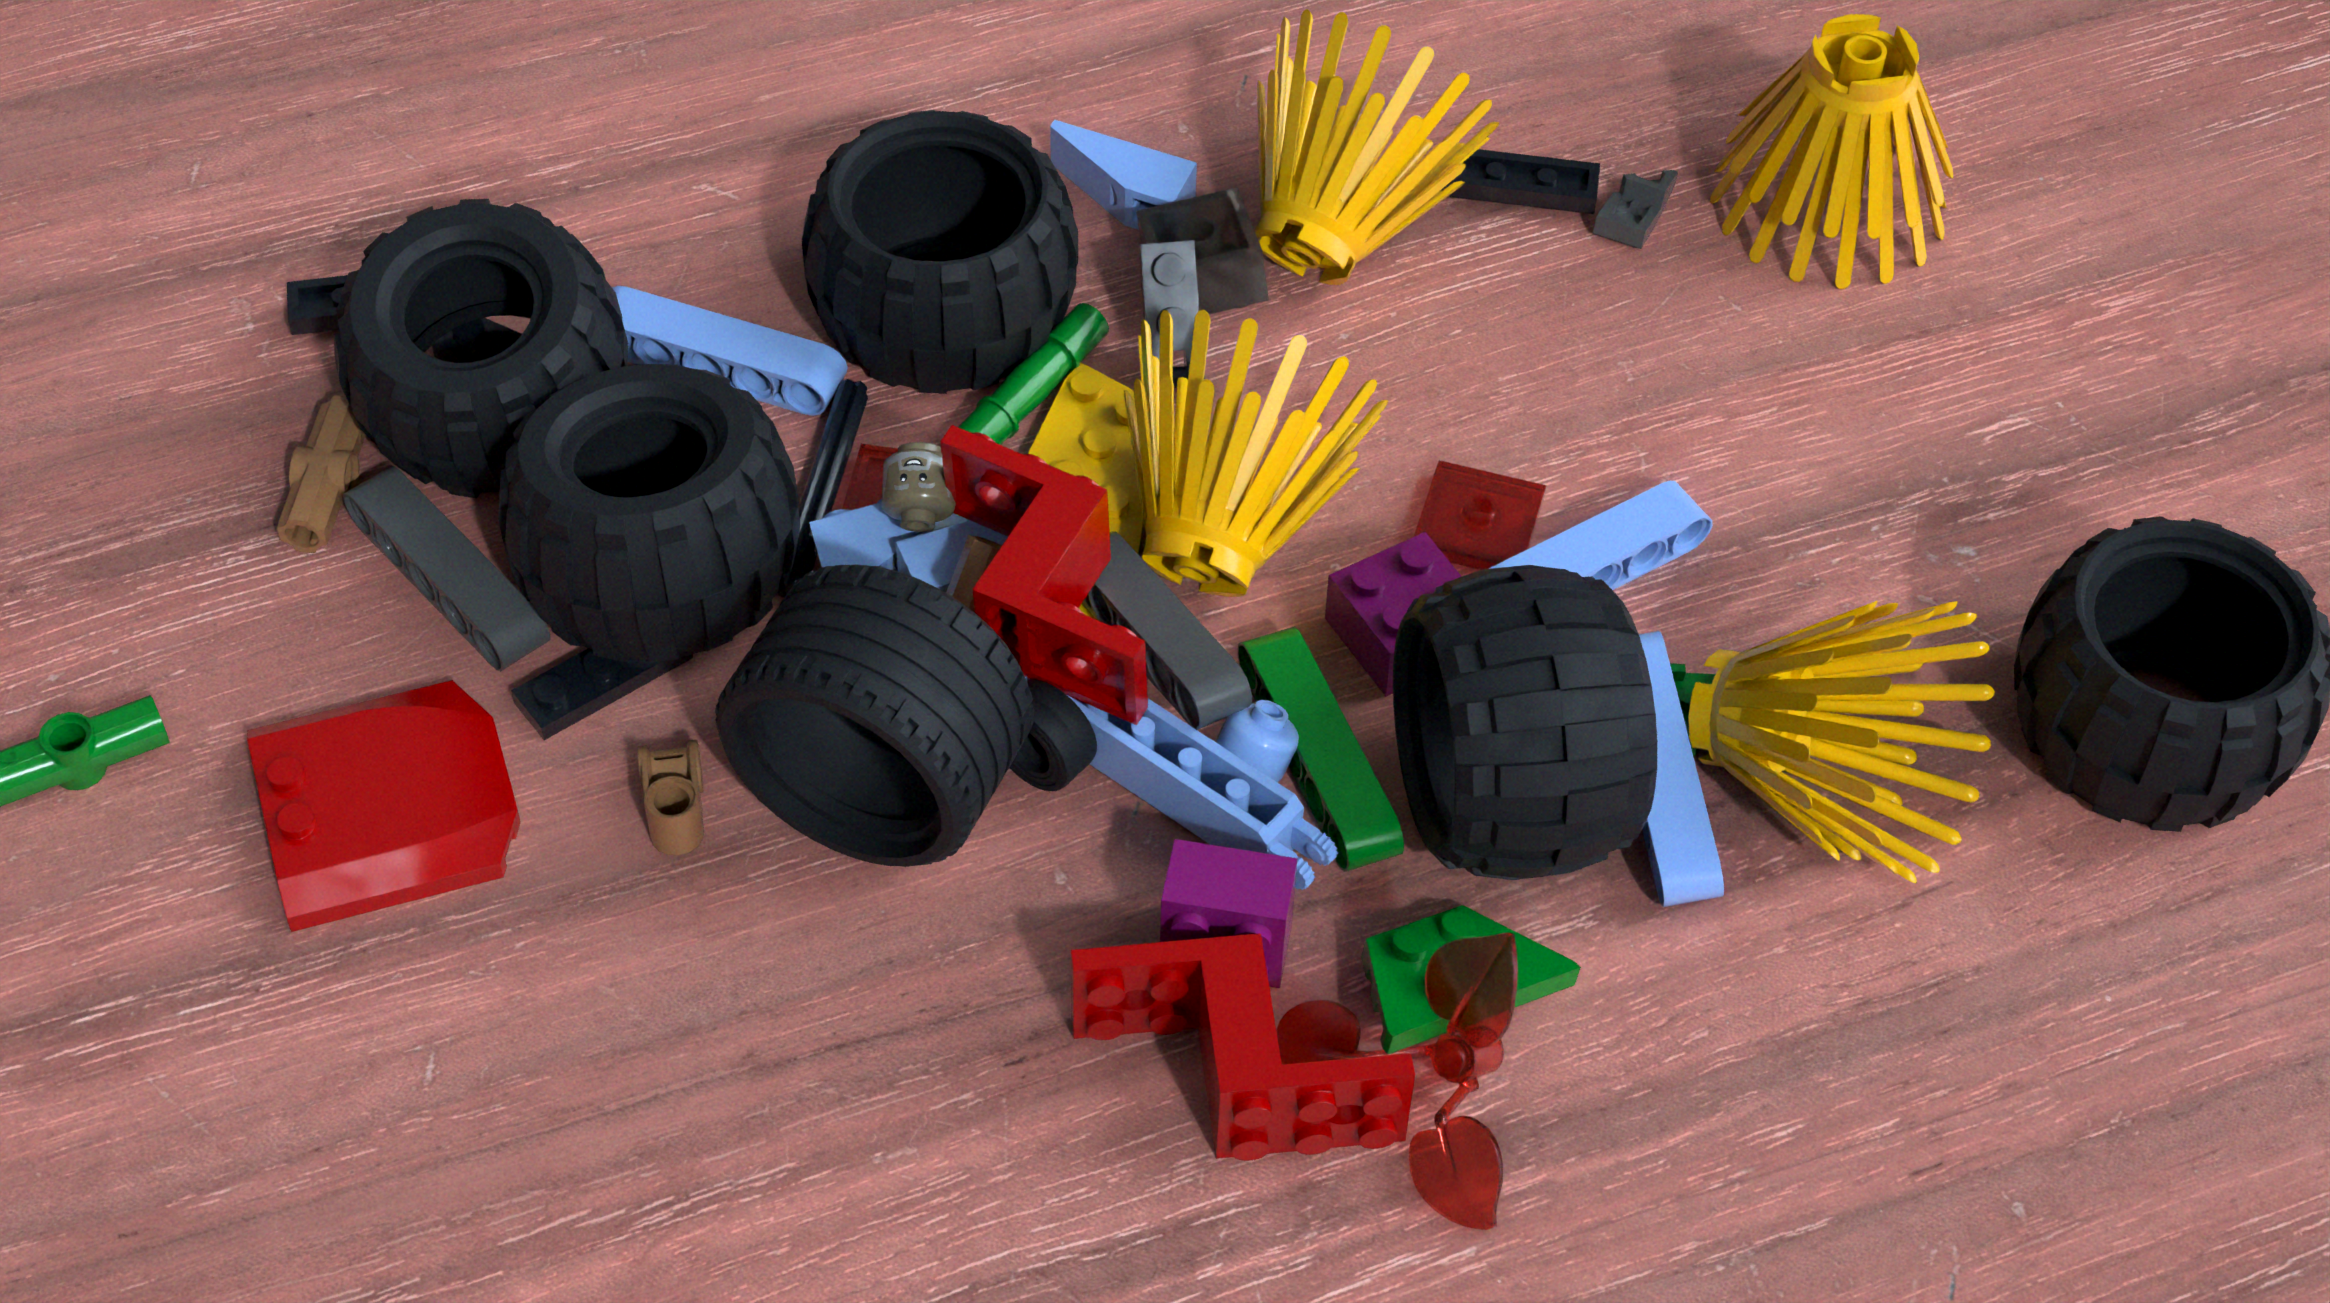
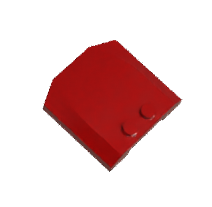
(383, 802)

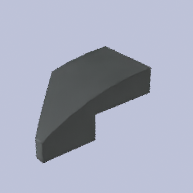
(1635, 209)

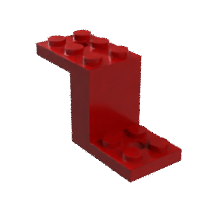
(1045, 571)
(1251, 1096)

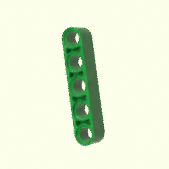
(1328, 757)

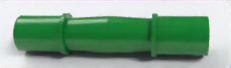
(1038, 374)

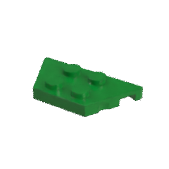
(1399, 960)

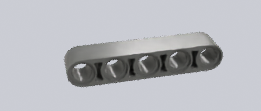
(446, 568)
(1180, 652)

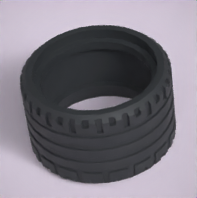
(875, 715)

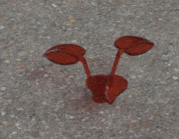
(1476, 990)

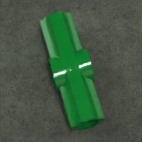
(78, 749)

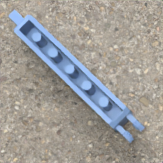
(1205, 787)

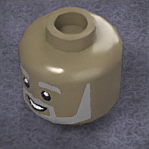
(916, 487)

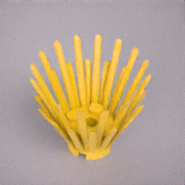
(1858, 97)
(1319, 183)
(1199, 493)
(1774, 713)

